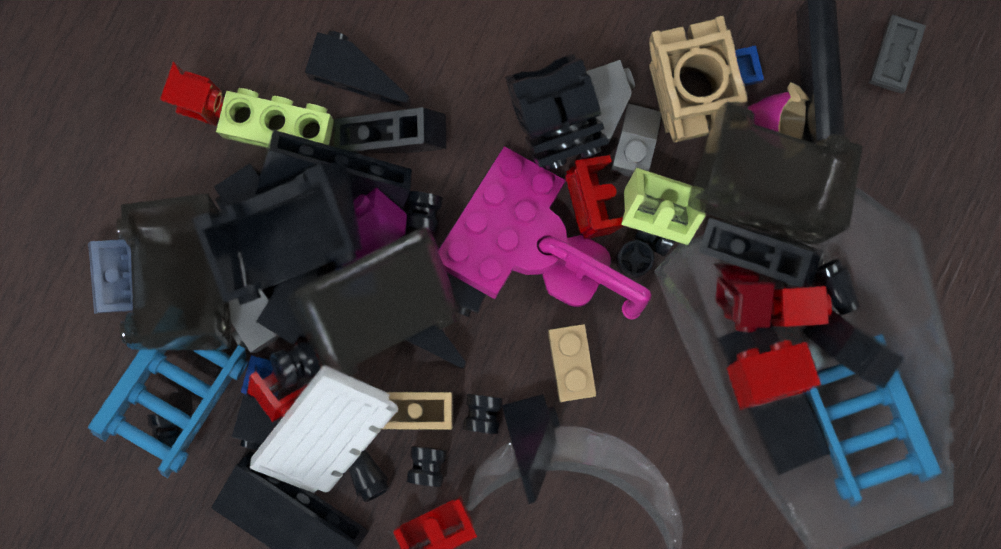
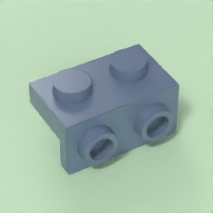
(111, 276)

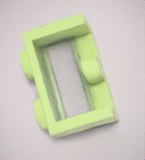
(660, 207)

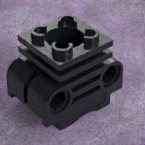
(557, 111)

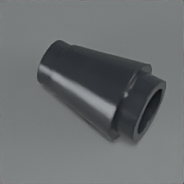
(838, 286)
(368, 478)

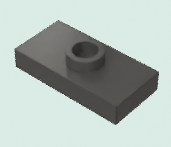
(897, 54)

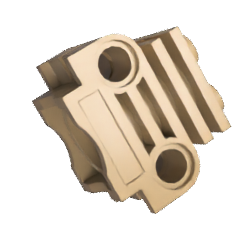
(706, 52)

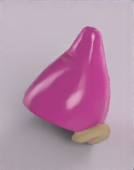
(783, 111)

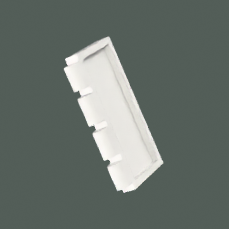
(324, 431)

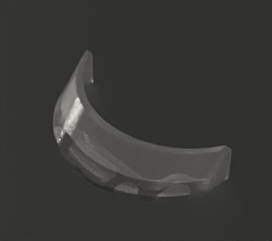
(600, 456)

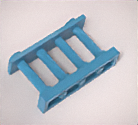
(132, 390)
(903, 427)

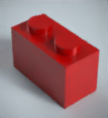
(800, 307)
(773, 374)

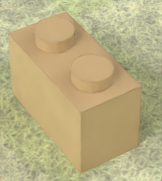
(571, 363)
(421, 410)

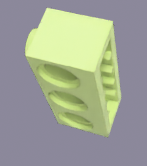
(256, 128)

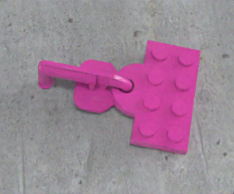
(502, 234)

